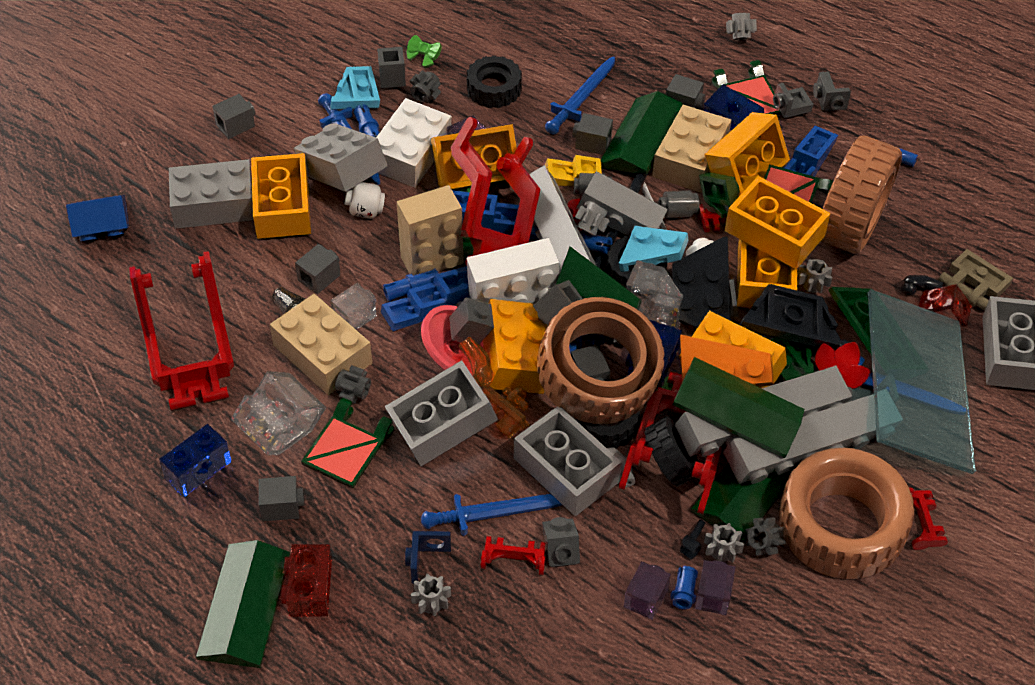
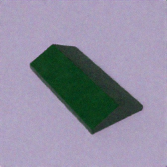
(641, 133)
(855, 307)
(739, 407)
(740, 502)
(244, 605)

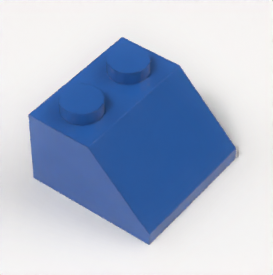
(98, 216)

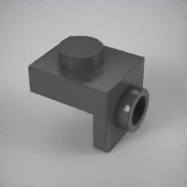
(829, 97)
(791, 101)
(561, 541)

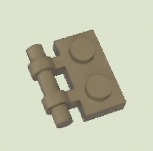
(978, 273)

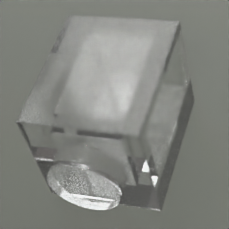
(355, 306)

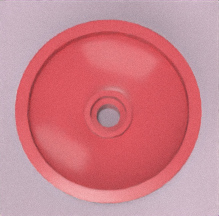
(437, 338)

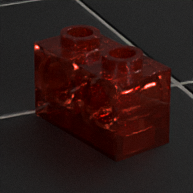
(312, 580)

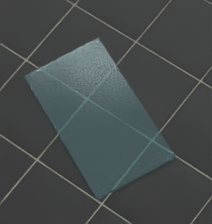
(919, 382)

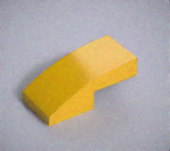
(566, 171)

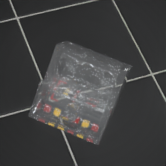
(658, 293)
(278, 413)

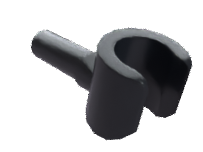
(690, 546)

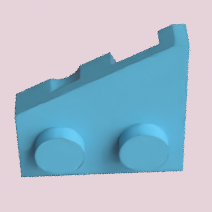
(356, 89)
(653, 246)

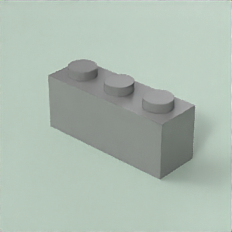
(623, 205)

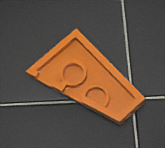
(741, 362)

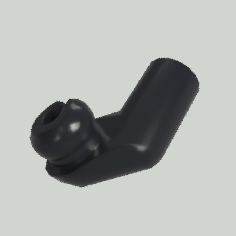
(924, 282)

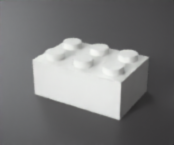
(408, 141)
(514, 273)

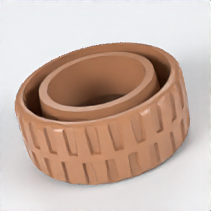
(860, 193)
(591, 398)
(853, 475)

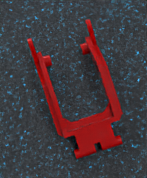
(511, 168)
(192, 379)
(639, 452)

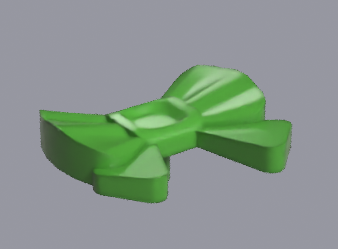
(430, 51)

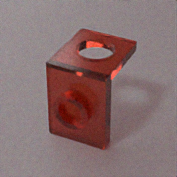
(947, 298)

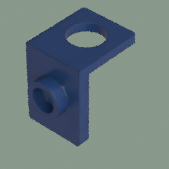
(420, 543)

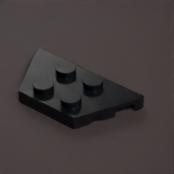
(704, 282)
(793, 317)

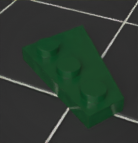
(592, 281)

